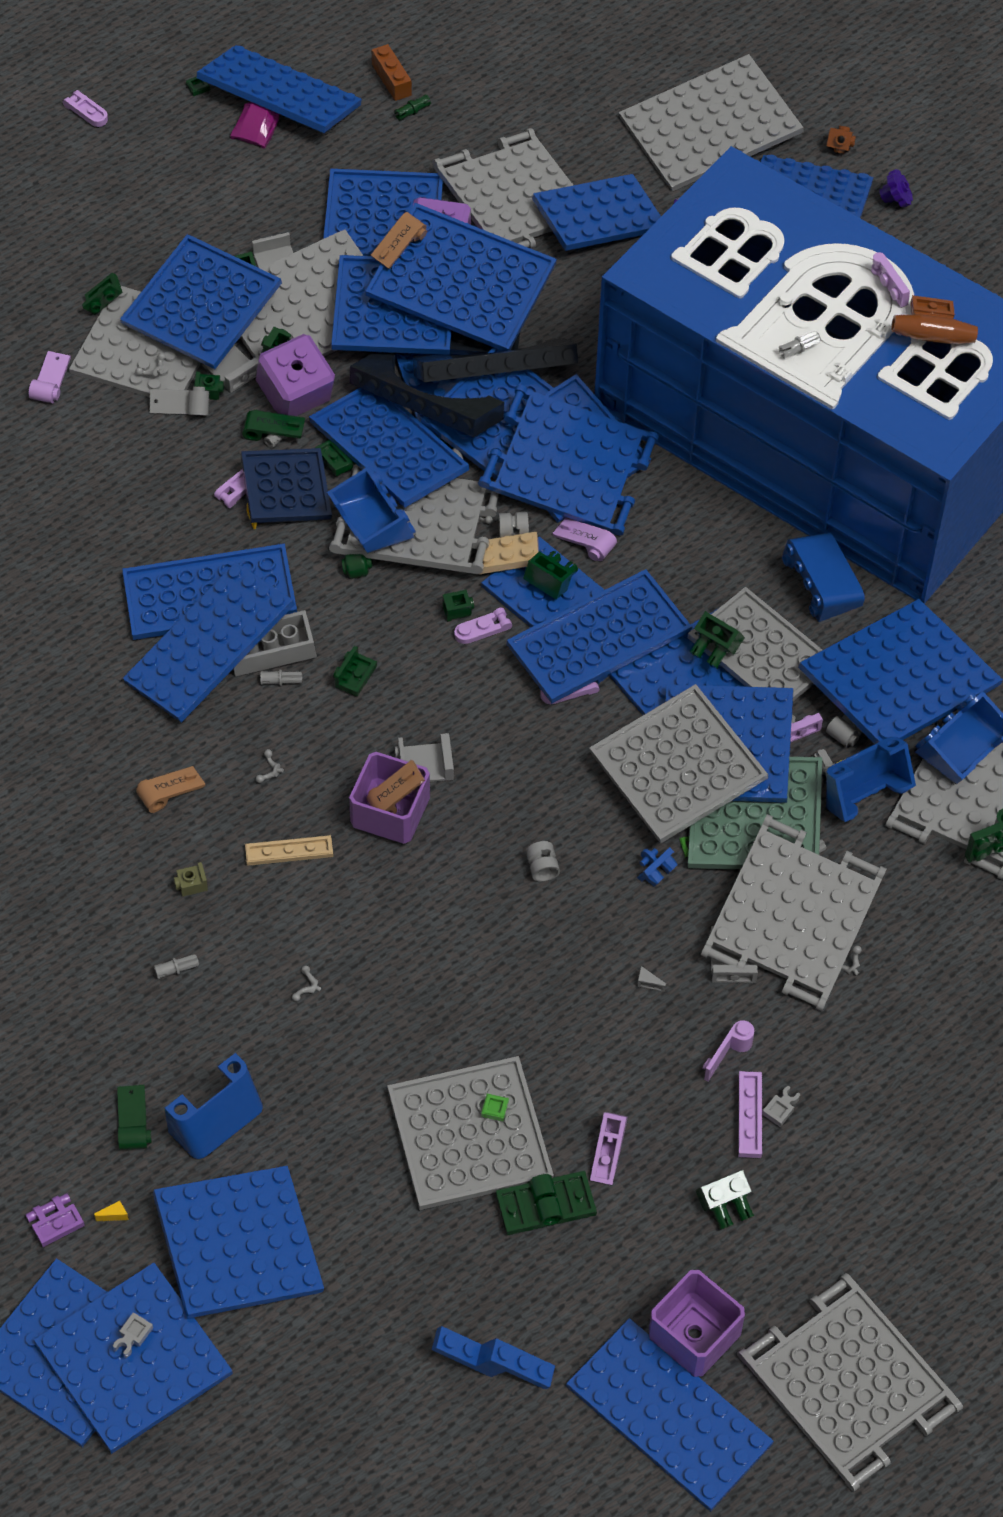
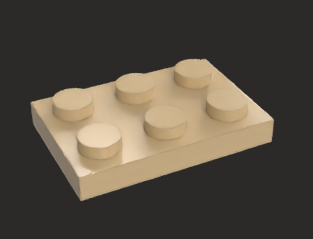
(510, 552)

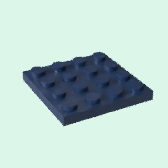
(286, 485)

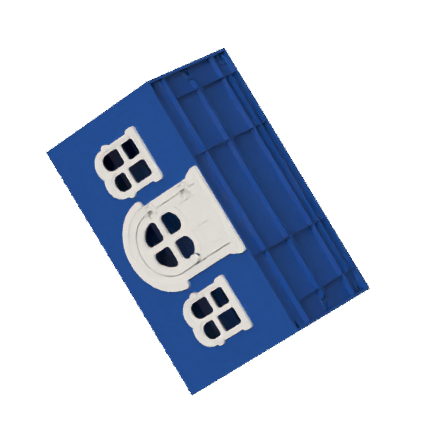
(855, 435)

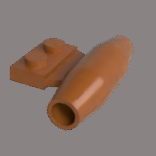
(934, 322)

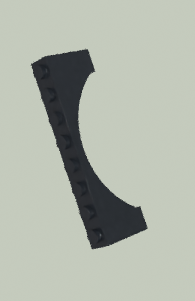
(445, 367)
(466, 415)

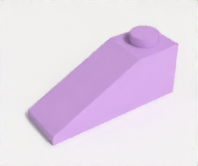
(608, 1148)

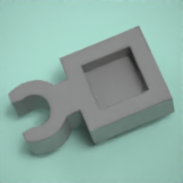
(780, 1108)
(133, 1332)

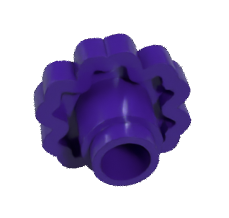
(896, 189)

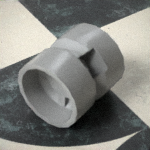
(513, 525)
(542, 861)

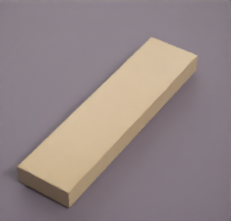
(289, 850)

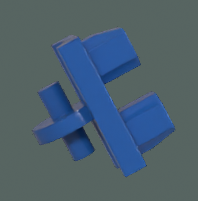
(651, 874)

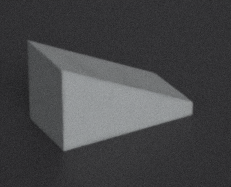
(650, 981)

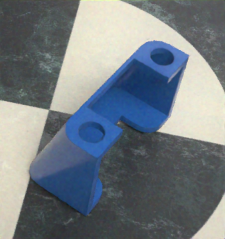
(371, 512)
(824, 574)
(963, 738)
(866, 773)
(220, 1117)

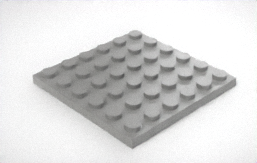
(116, 350)
(678, 763)
(454, 1149)

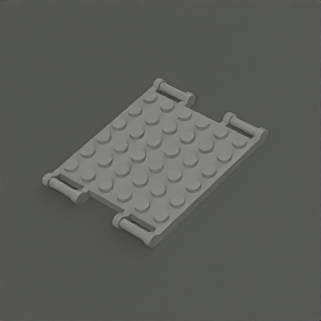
(503, 184)
(443, 527)
(954, 809)
(794, 912)
(850, 1380)

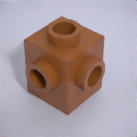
(834, 135)

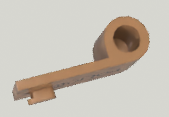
(398, 238)
(395, 788)
(158, 790)

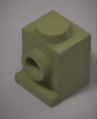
(191, 880)

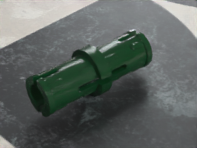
(412, 107)

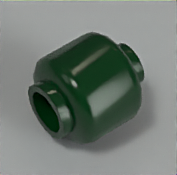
(356, 565)

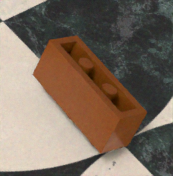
(391, 72)

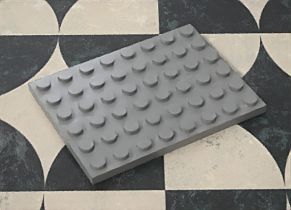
(701, 119)
(306, 295)

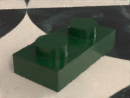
(335, 458)

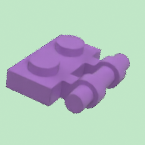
(58, 1224)

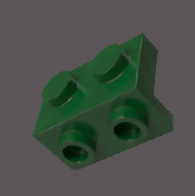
(102, 294)
(275, 338)
(354, 672)

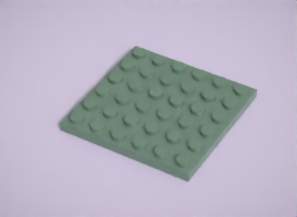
(729, 832)

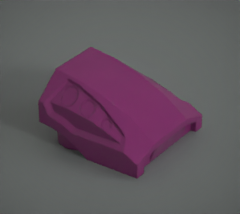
(255, 125)

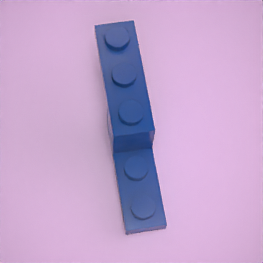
(493, 1357)

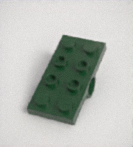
(986, 841)
(545, 1202)

